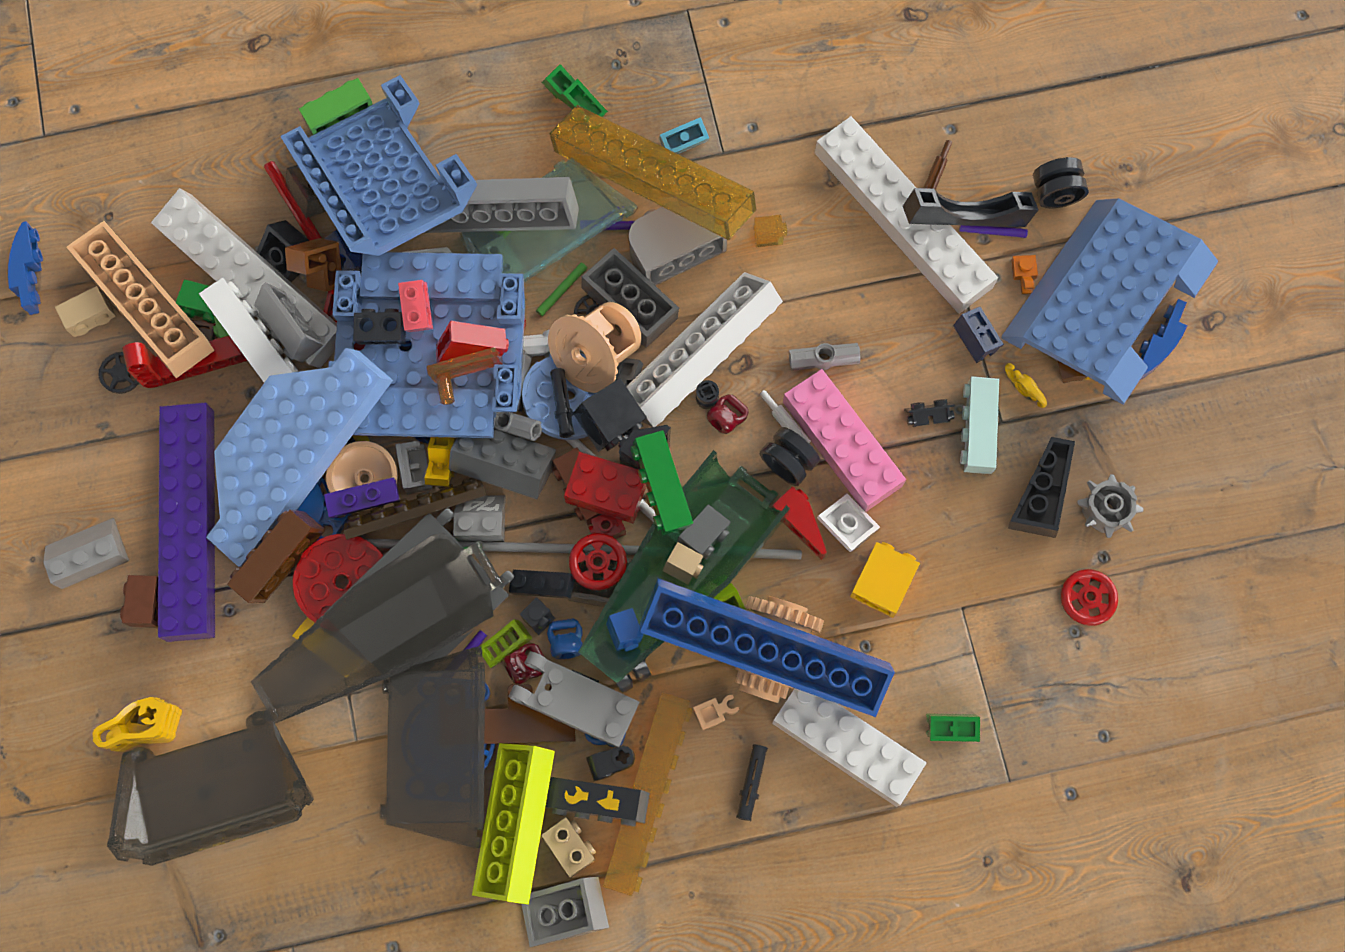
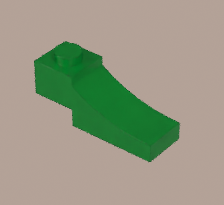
(572, 91)

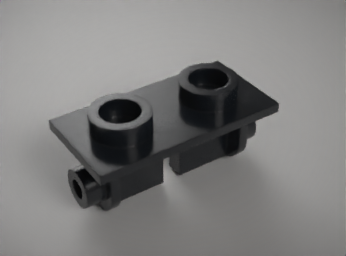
(939, 411)

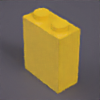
(885, 579)

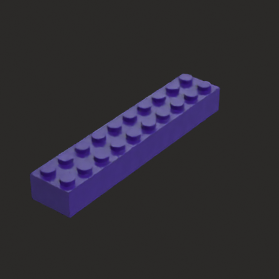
(185, 520)

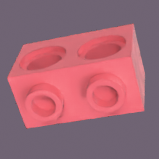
(415, 306)

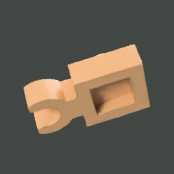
(711, 713)

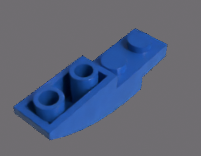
(23, 262)
(1166, 339)

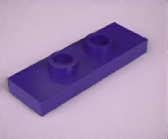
(361, 497)

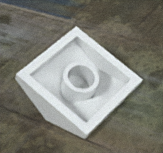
(848, 523)

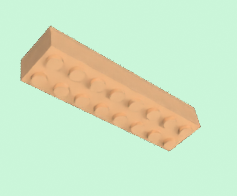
(140, 299)

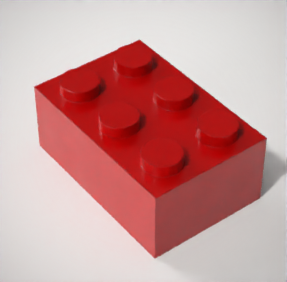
(605, 488)

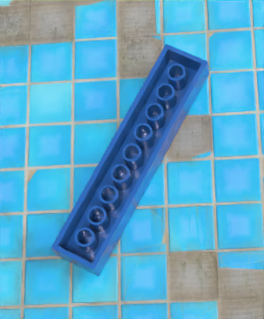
(766, 647)

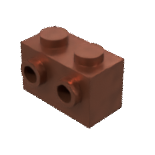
(140, 601)

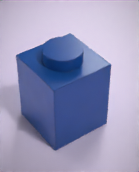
(624, 630)

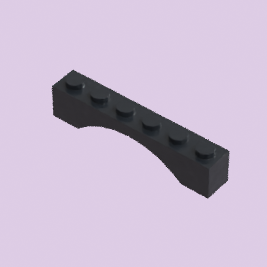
(931, 208)

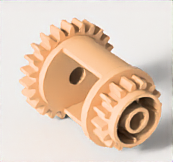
(784, 613)

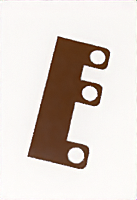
(524, 724)

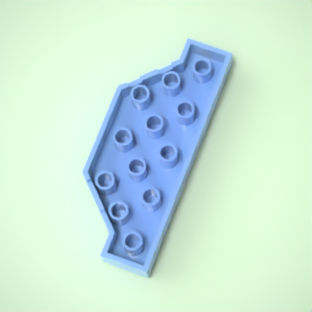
(287, 445)

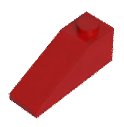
(802, 520)

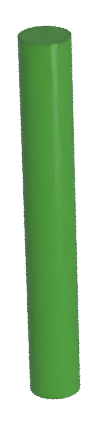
(561, 289)

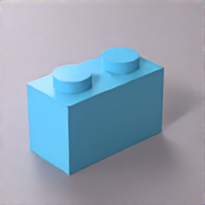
(685, 136)

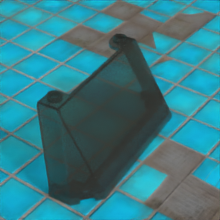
(437, 748)
(205, 793)

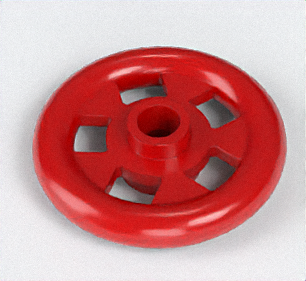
(585, 578)
(1106, 587)

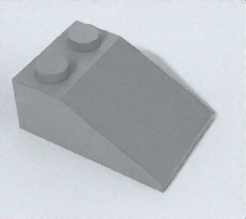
(565, 911)

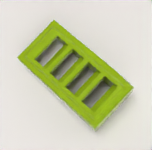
(508, 630)

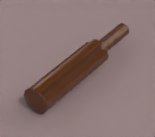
(938, 167)

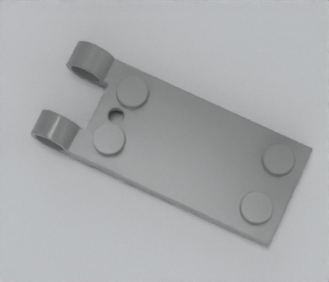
(577, 701)

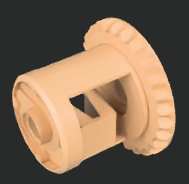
(598, 340)

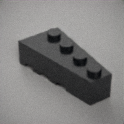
(1044, 497)

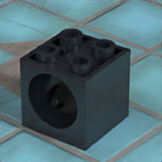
(609, 415)

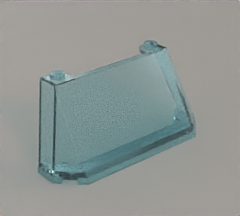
(535, 250)

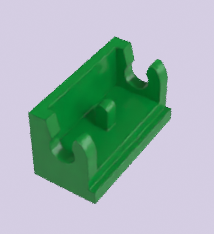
(953, 727)

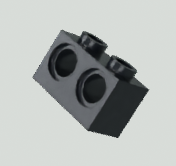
(378, 334)

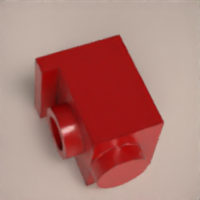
(615, 530)

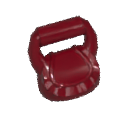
(725, 419)
(516, 666)

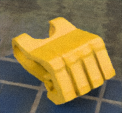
(160, 727)

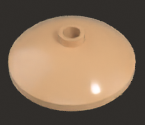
(357, 461)

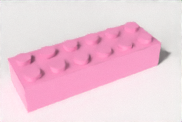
(843, 440)

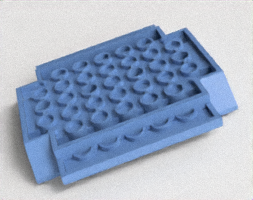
(459, 290)

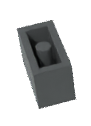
(706, 531)

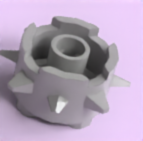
(1116, 494)

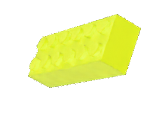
(513, 823)

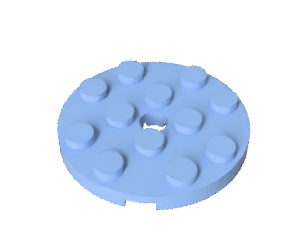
(540, 402)

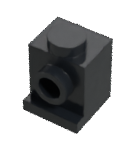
(537, 616)

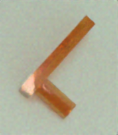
(444, 371)

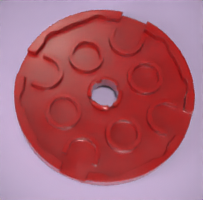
(323, 563)

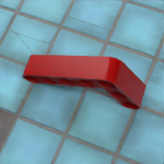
(153, 373)

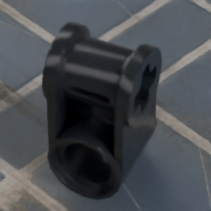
(605, 763)

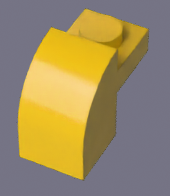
(439, 456)

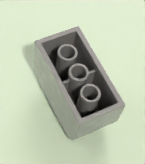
(668, 244)

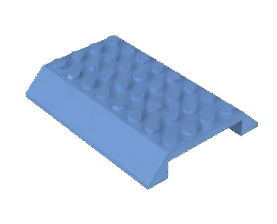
(378, 177)
(1107, 291)

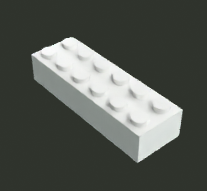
(245, 331)
(850, 745)

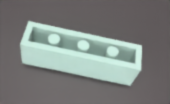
(981, 425)

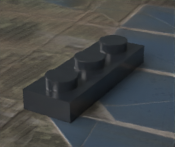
(542, 584)

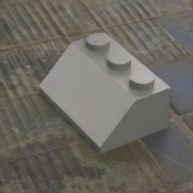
(286, 323)
(84, 554)

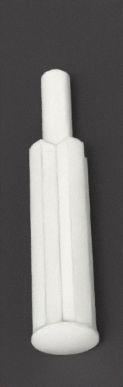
(783, 416)

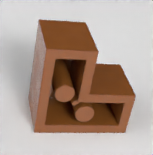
(317, 260)

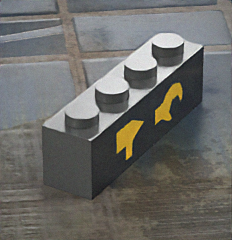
(597, 800)

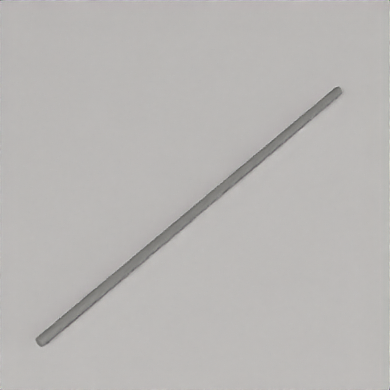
(566, 548)

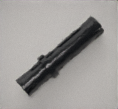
(563, 411)
(745, 812)

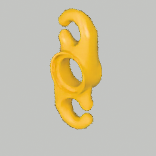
(1025, 385)

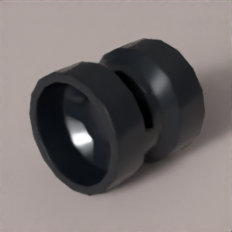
(706, 399)

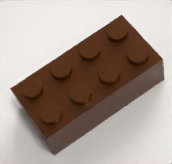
(275, 556)

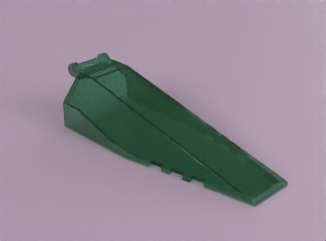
(749, 530)

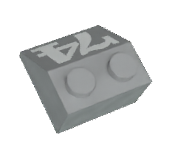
(480, 519)

